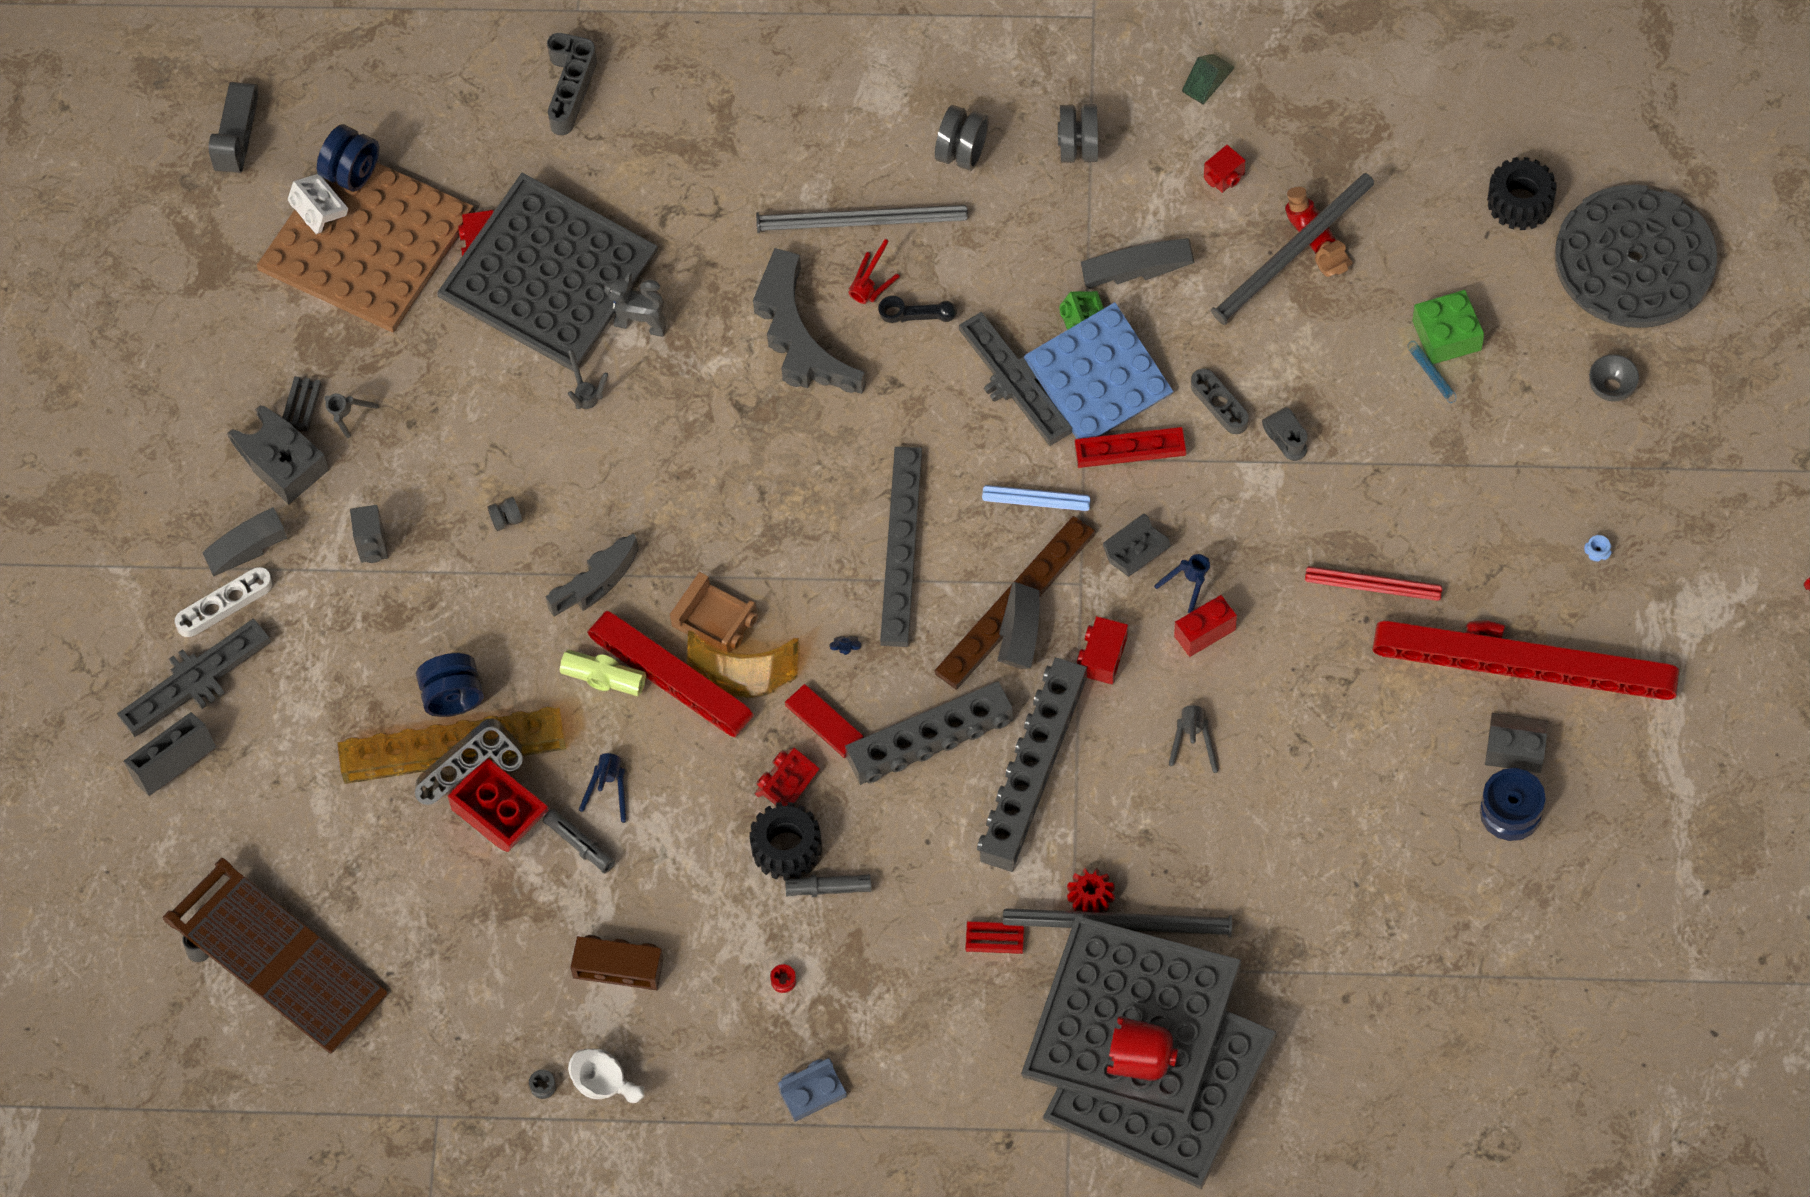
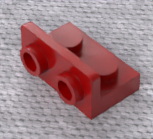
(787, 778)

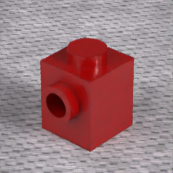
(1224, 169)

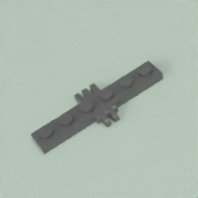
(1014, 379)
(194, 678)

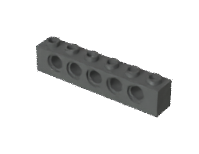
(938, 721)

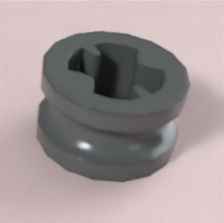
(539, 1092)

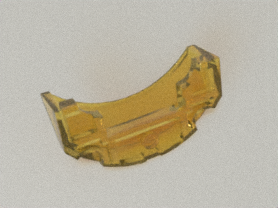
(744, 673)

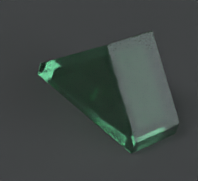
(1206, 77)

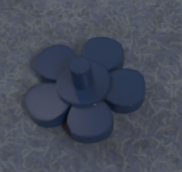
(845, 645)

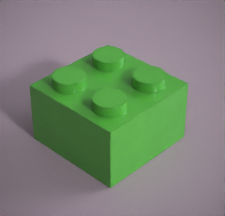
(1448, 327)

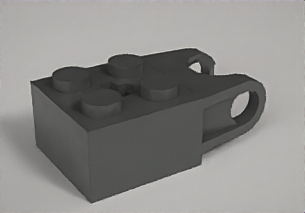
(280, 455)

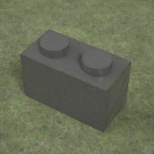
(369, 534)

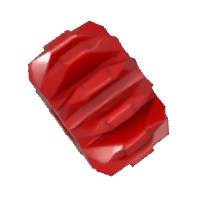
(1101, 889)

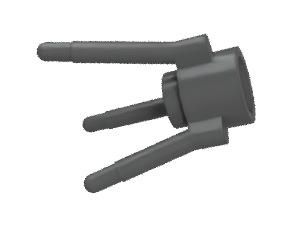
(585, 393)
(341, 406)
(1192, 723)

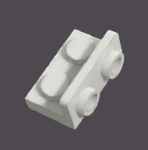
(316, 202)

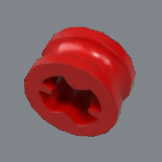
(783, 969)

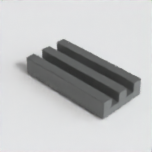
(305, 384)

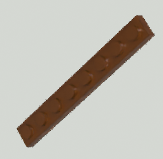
(1038, 575)

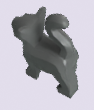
(637, 305)

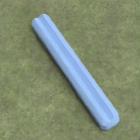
(1036, 497)

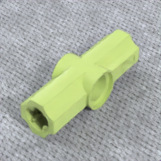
(602, 672)

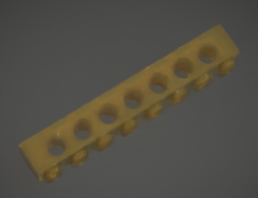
(412, 760)

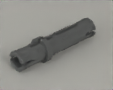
(587, 847)
(827, 885)

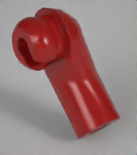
(1485, 627)

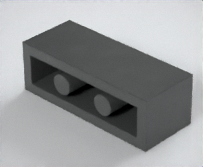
(169, 753)

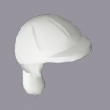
(600, 1076)

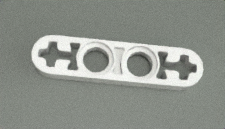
(220, 598)

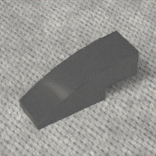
(245, 542)
(1020, 627)

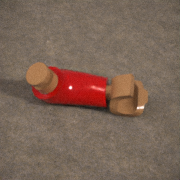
(1329, 252)

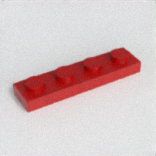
(1130, 447)

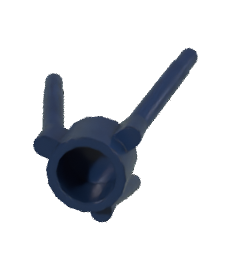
(1194, 571)
(607, 770)

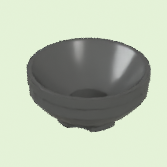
(1613, 368)

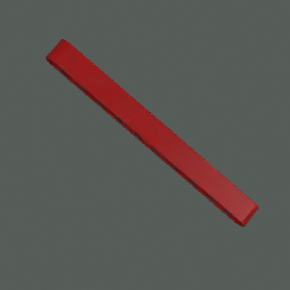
(1526, 660)

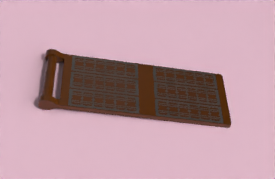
(278, 957)

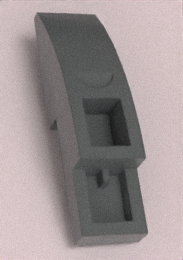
(604, 573)

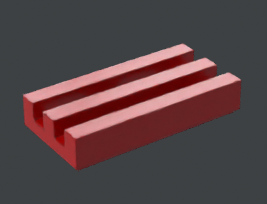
(994, 927)

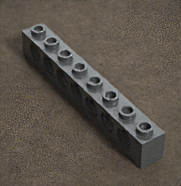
(1005, 852)

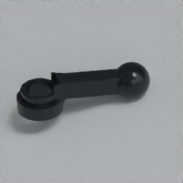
(944, 311)

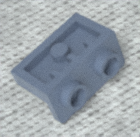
(811, 1089)

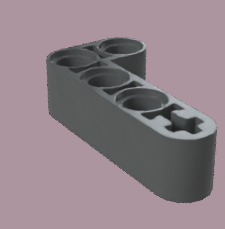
(569, 86)
(231, 143)
(465, 765)

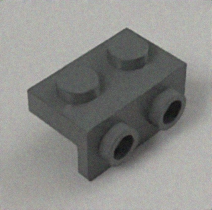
(1135, 545)

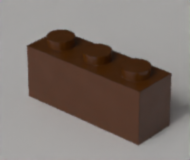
(617, 962)

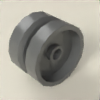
(1078, 133)
(961, 137)

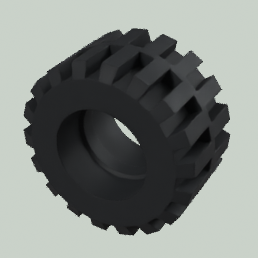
(1520, 211)
(783, 820)

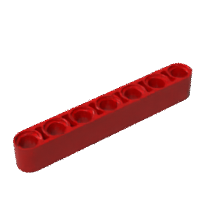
(670, 674)

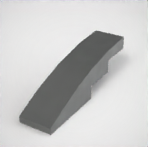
(1137, 261)

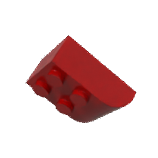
(496, 805)

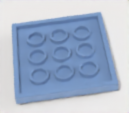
(1098, 373)

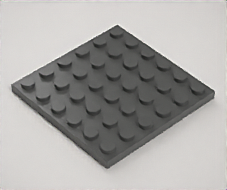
(544, 271)
(1138, 977)
(1164, 1143)

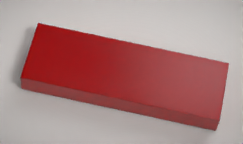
(822, 719)

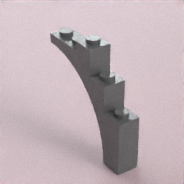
(787, 333)

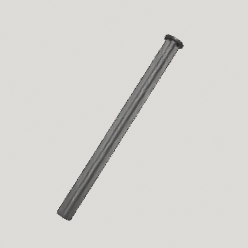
(861, 217)
(1292, 248)
(1132, 922)

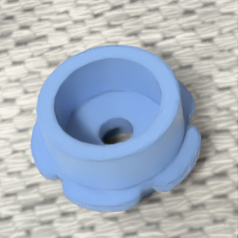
(1598, 542)

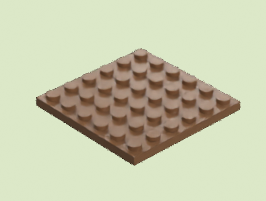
(377, 253)

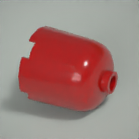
(1141, 1050)

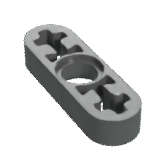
(1220, 413)

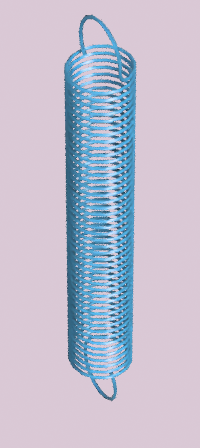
(1429, 370)

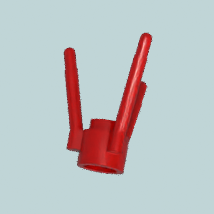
(863, 287)

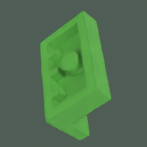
(1079, 306)

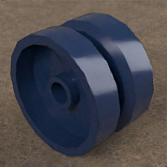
(348, 157)
(449, 685)
(1512, 804)

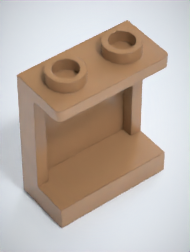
(713, 614)

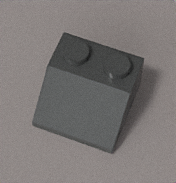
(1516, 742)

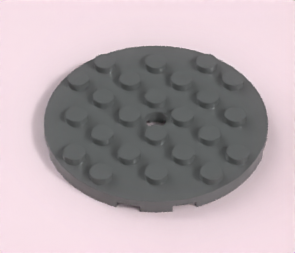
(1611, 285)

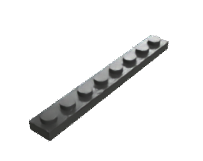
(901, 547)

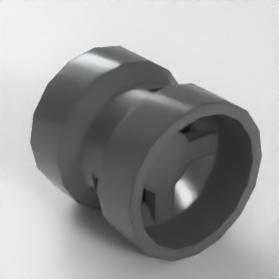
(510, 510)

